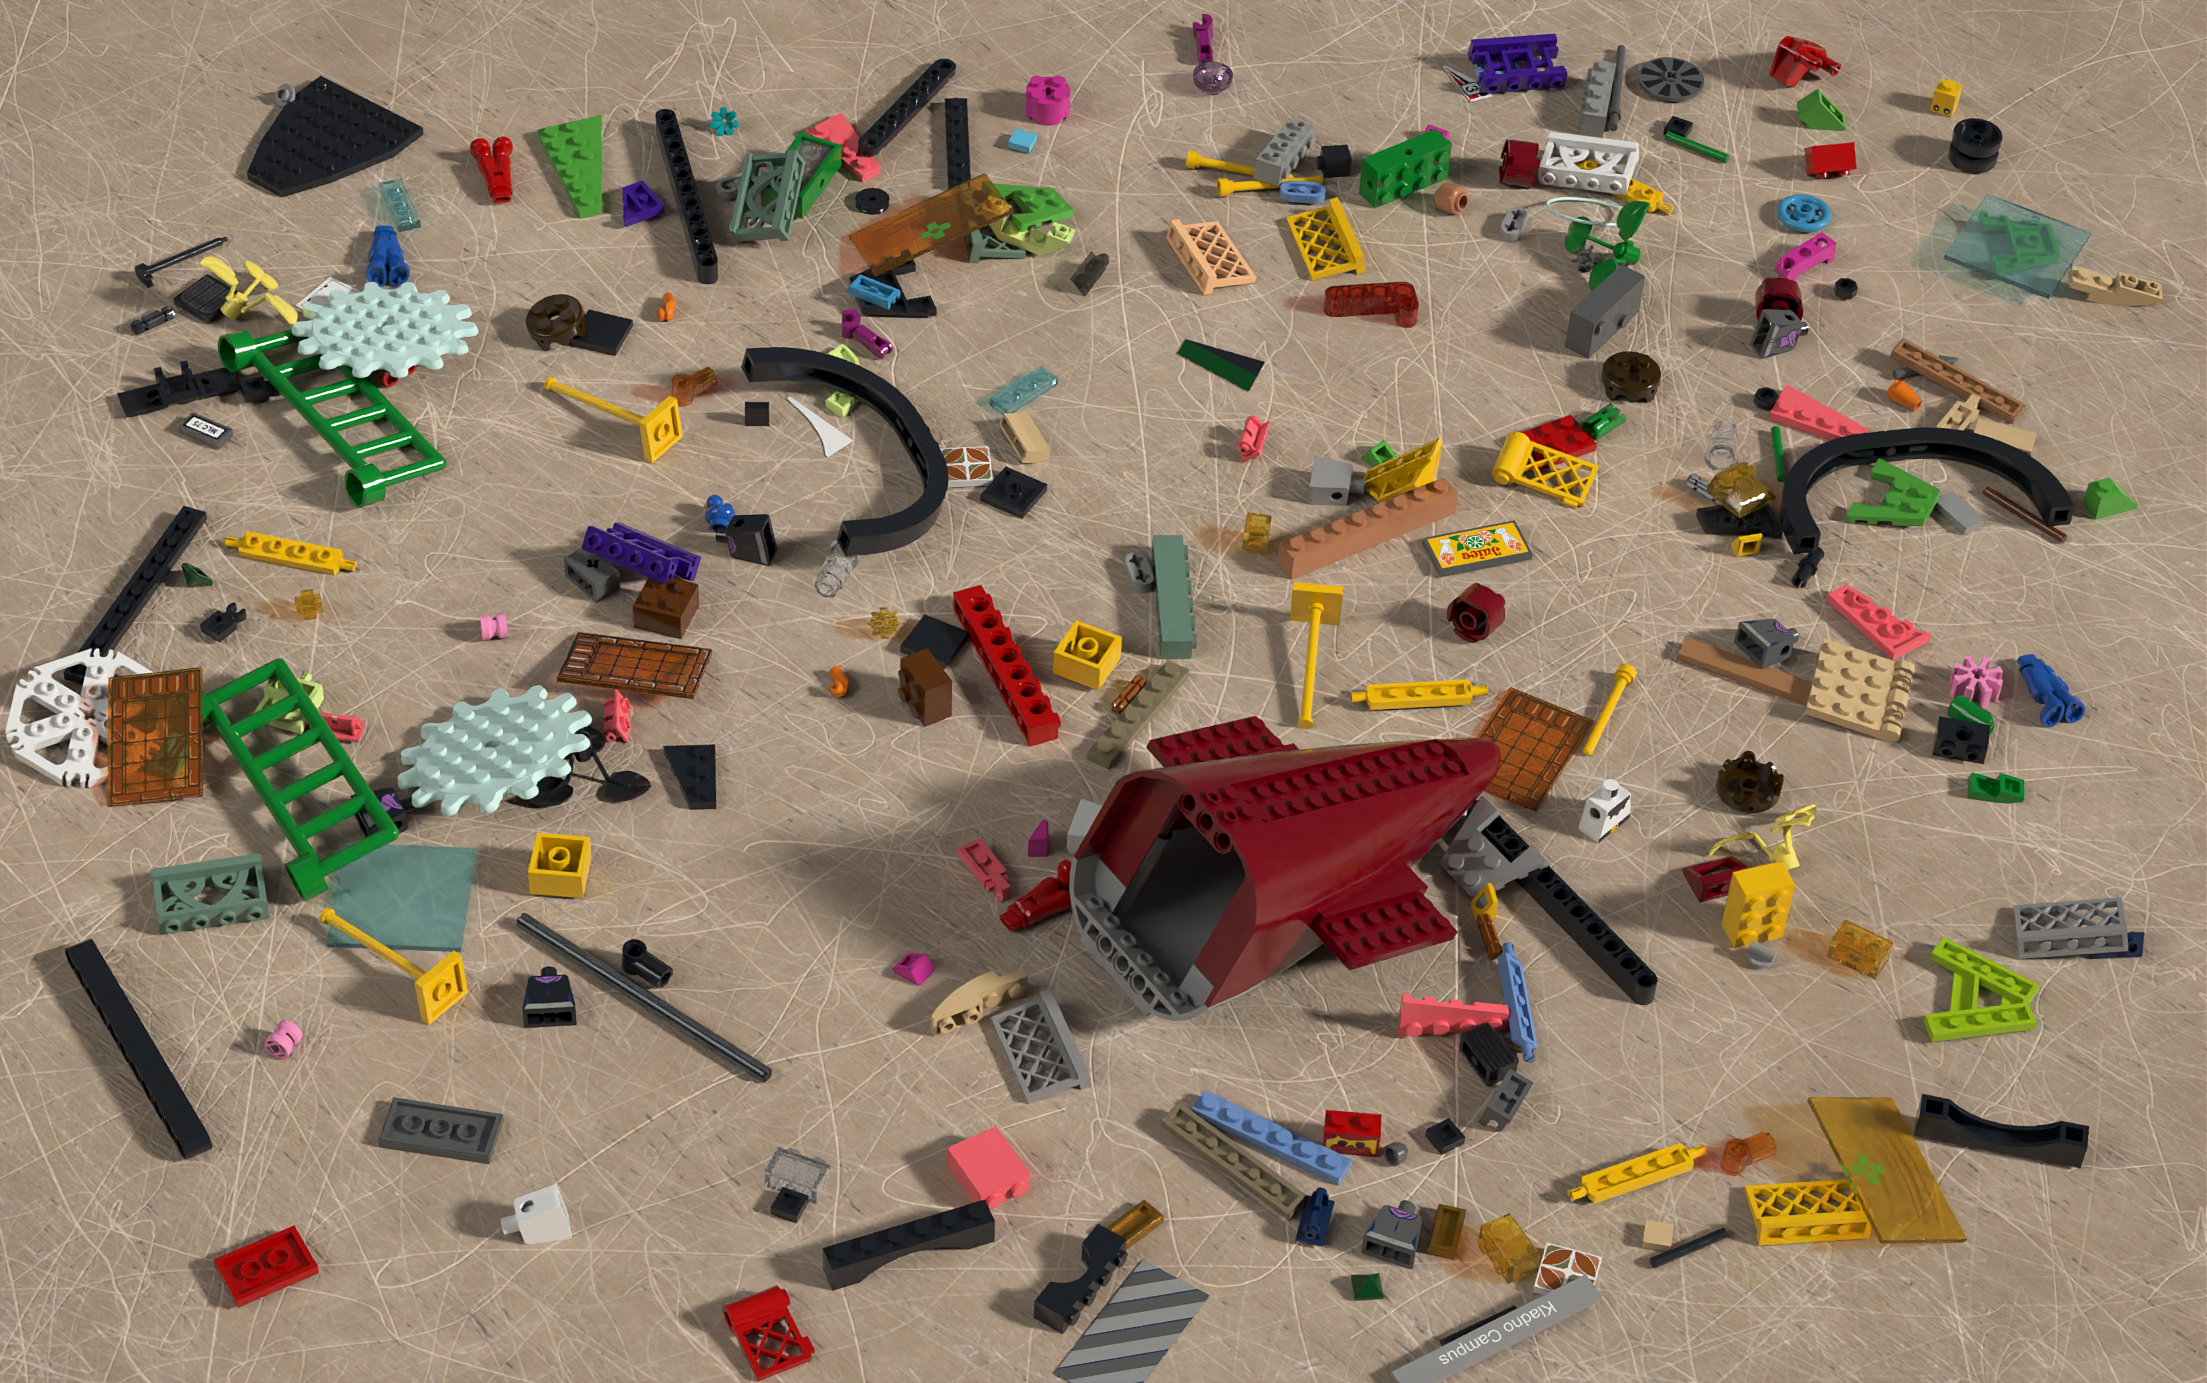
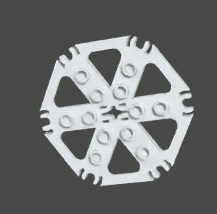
(70, 717)

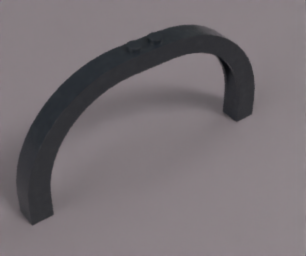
(823, 369)
(1912, 443)

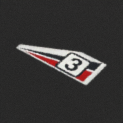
(1468, 85)

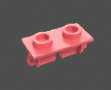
(1253, 438)
(616, 717)
(345, 727)

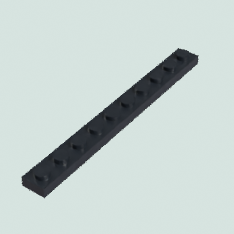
(140, 587)

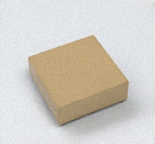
(1657, 1235)

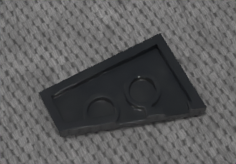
(1721, 520)
(695, 772)

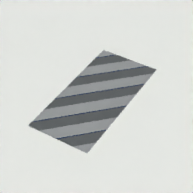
(1134, 1329)

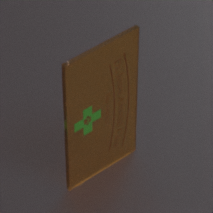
(930, 224)

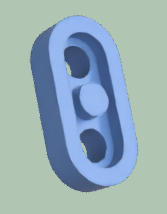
(1302, 192)

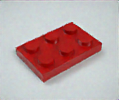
(1561, 435)
(266, 1266)

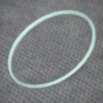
(1579, 220)

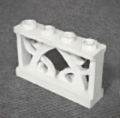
(1576, 148)

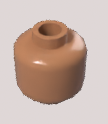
(1451, 198)

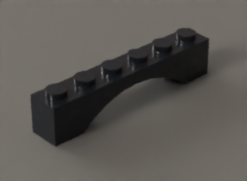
(2053, 1142)
(859, 1257)

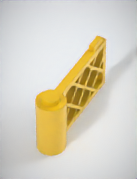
(1517, 453)

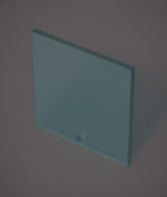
(2017, 246)
(406, 897)

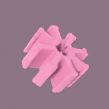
(1976, 681)

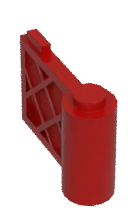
(762, 1311)

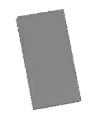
(1959, 513)

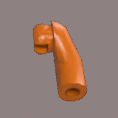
(670, 304)
(841, 682)

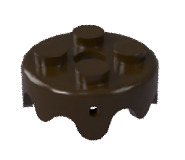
(558, 330)
(1633, 387)
(1749, 772)

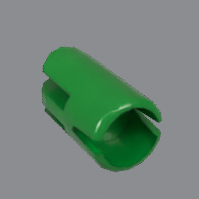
(1603, 421)
(1966, 710)

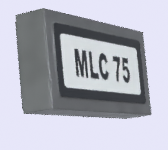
(205, 430)

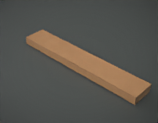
(1957, 380)
(1744, 671)

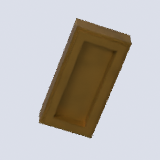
(1137, 1223)
(1446, 1231)

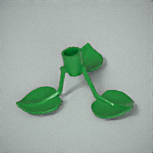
(1629, 222)

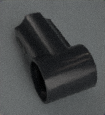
(640, 962)

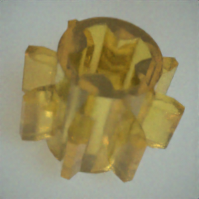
(308, 604)
(885, 619)

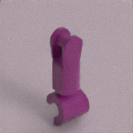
(1203, 36)
(853, 329)

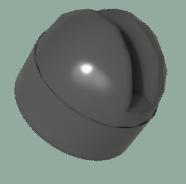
(1395, 1153)

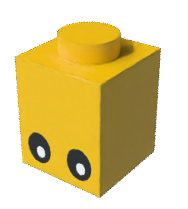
(1946, 97)

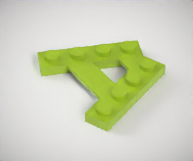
(1964, 1017)

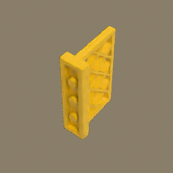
(1342, 236)
(1808, 1225)

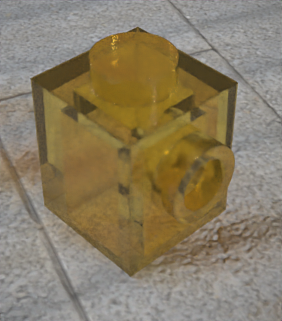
(1256, 532)

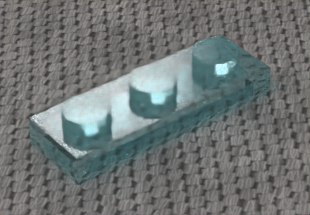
(400, 205)
(1024, 391)

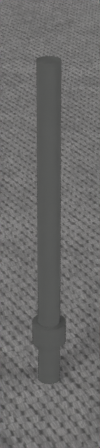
(1614, 111)

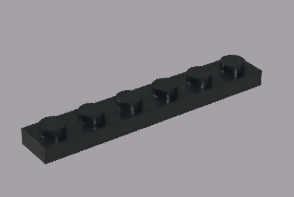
(957, 141)

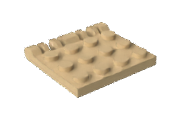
(1860, 690)

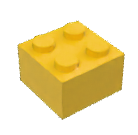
(1087, 655)
(559, 865)

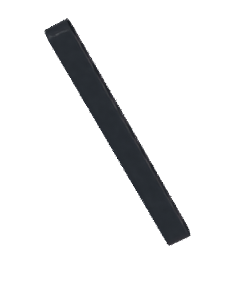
(686, 197)
(1576, 918)
(138, 1049)

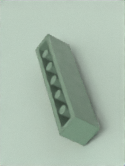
(1172, 598)

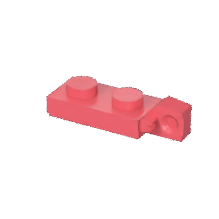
(986, 868)

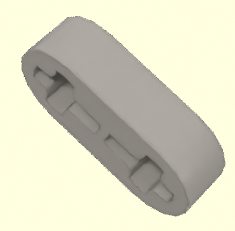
(1517, 226)
(1134, 573)

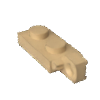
(1961, 414)

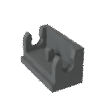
(1506, 1100)

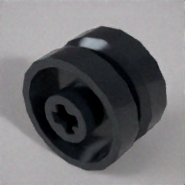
(1975, 145)

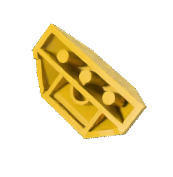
(1404, 472)

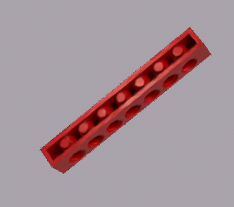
(1006, 665)

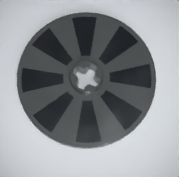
(1671, 79)

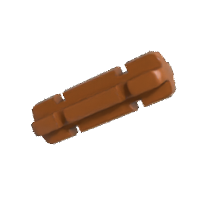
(1128, 694)
(1489, 936)

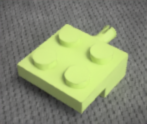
(294, 720)

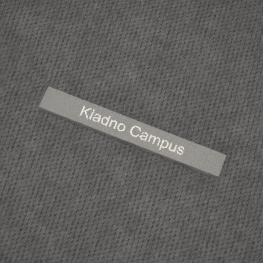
(1500, 1333)

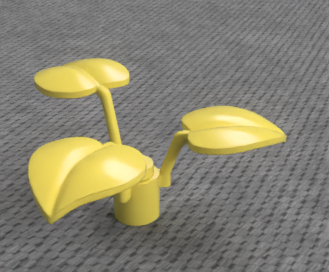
(238, 302)
(1785, 851)

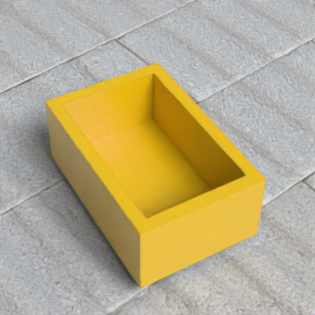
(1758, 904)

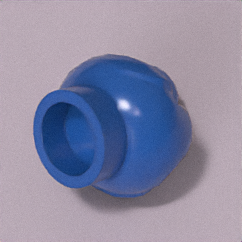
(717, 514)

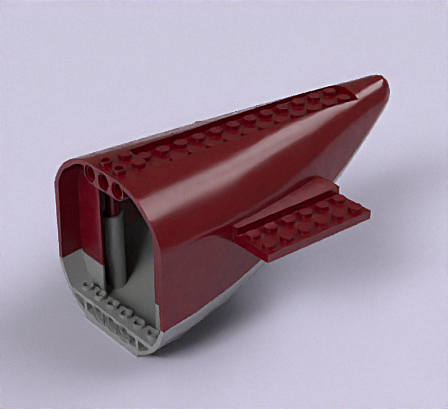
(1263, 853)

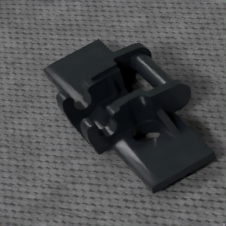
(177, 389)

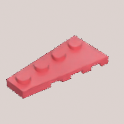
(840, 131)
(1811, 416)
(1877, 623)
(1442, 1018)

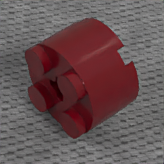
(1519, 163)
(1779, 295)
(1476, 613)

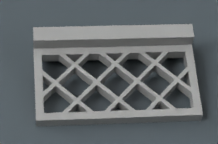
(2071, 938)
(1063, 1044)

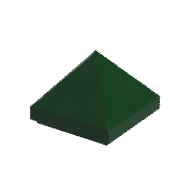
(195, 576)
(1367, 1286)

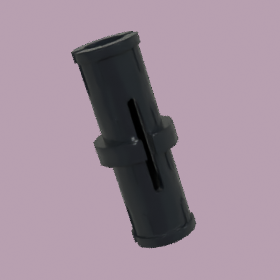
(1807, 568)

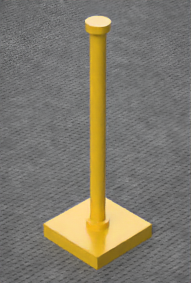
(658, 429)
(1317, 606)
(435, 989)

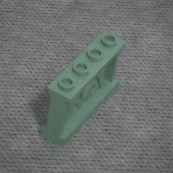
(751, 185)
(190, 879)

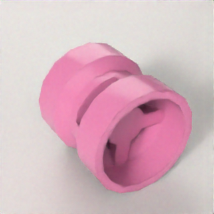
(493, 626)
(281, 1042)

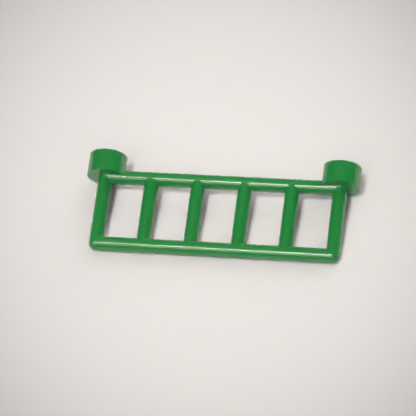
(364, 481)
(307, 870)

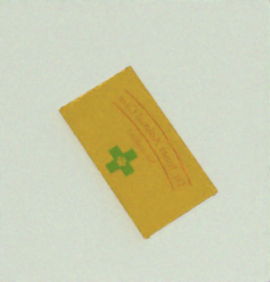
(1886, 1170)

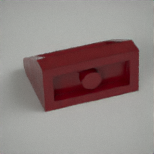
(1713, 885)

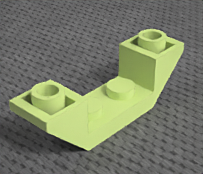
(1032, 240)

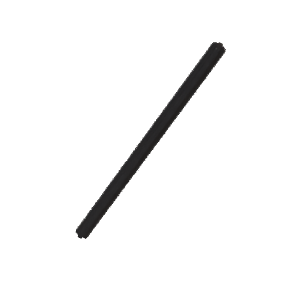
(644, 998)

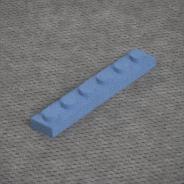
(1272, 1137)

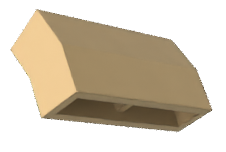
(1025, 437)
(2016, 437)

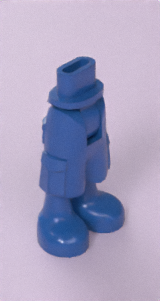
(386, 253)
(2049, 691)

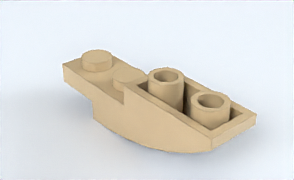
(2119, 291)
(968, 1001)

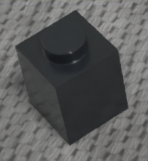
(1334, 161)

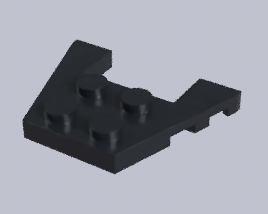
(902, 307)

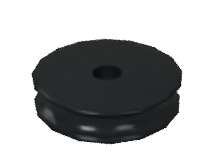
(872, 201)

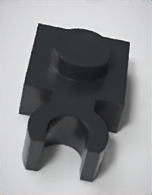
(256, 389)
(223, 624)

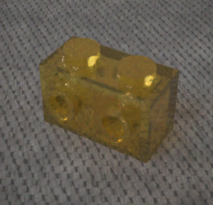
(1858, 949)
(1508, 1248)

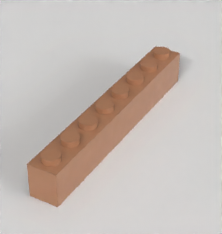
(1367, 528)

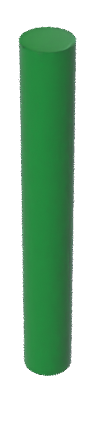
(1703, 149)
(1778, 454)

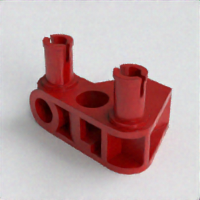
(1798, 55)

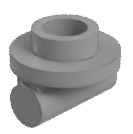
(284, 94)
(1761, 955)

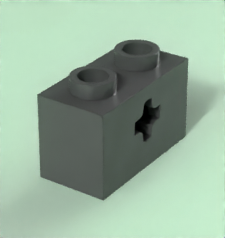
(592, 574)

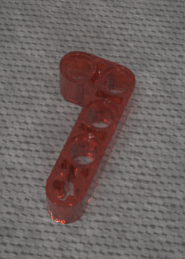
(1373, 299)

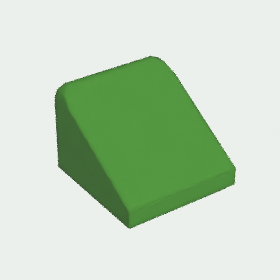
(1379, 454)

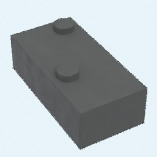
(1605, 311)

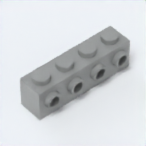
(1596, 98)
(1284, 152)

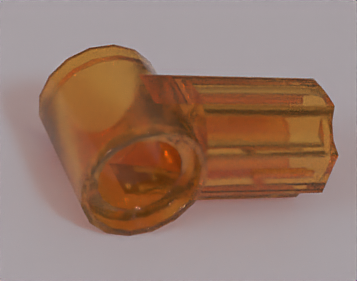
(687, 386)
(1745, 1152)

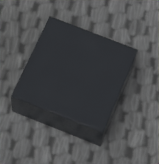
(1678, 126)
(757, 414)
(1445, 1136)
(789, 1204)

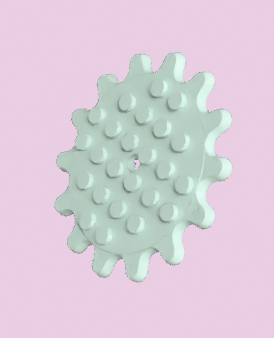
(384, 329)
(494, 750)

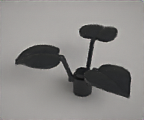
(622, 787)

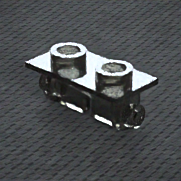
(1089, 272)

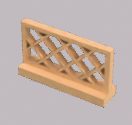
(1195, 258)

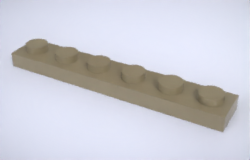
(1138, 714)
(1233, 1160)

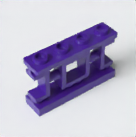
(1517, 49)
(641, 552)

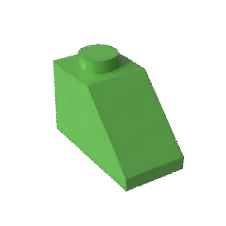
(1820, 113)
(2107, 499)

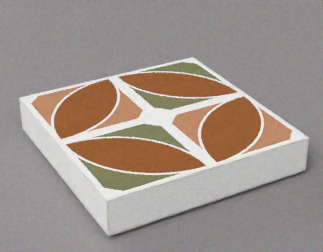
(968, 466)
(1564, 1265)

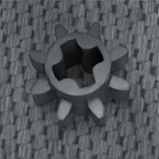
(1587, 264)

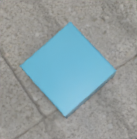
(1022, 141)

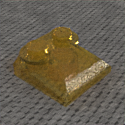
(1740, 489)

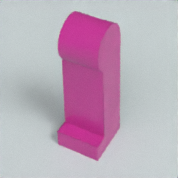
(1806, 256)

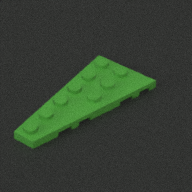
(577, 160)

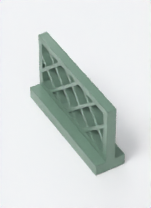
(977, 240)

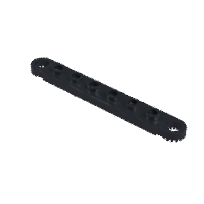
(906, 107)

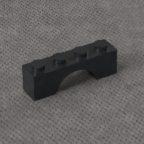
(1062, 1303)

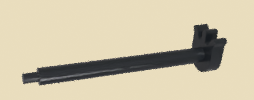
(144, 272)

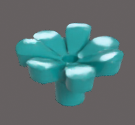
(721, 125)

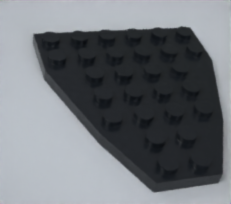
(327, 138)

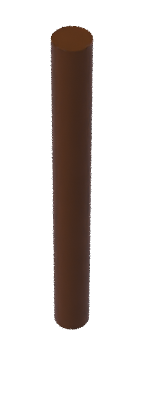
(2024, 514)

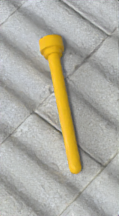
(1196, 160)
(1227, 187)
(1623, 676)

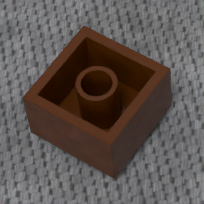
(666, 607)
(925, 687)

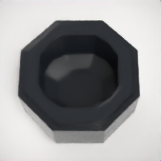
(1845, 288)
(1765, 398)

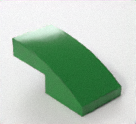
(1999, 790)

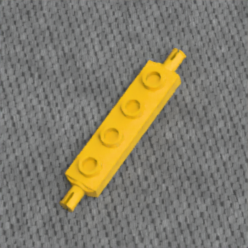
(1636, 190)
(290, 553)
(1419, 694)
(1637, 1173)

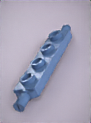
(1518, 1003)

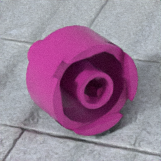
(1047, 100)

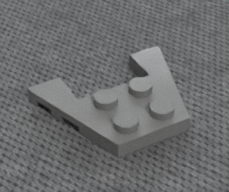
(1475, 861)

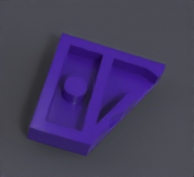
(640, 203)

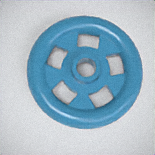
(1804, 212)

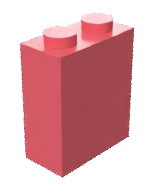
(988, 1168)

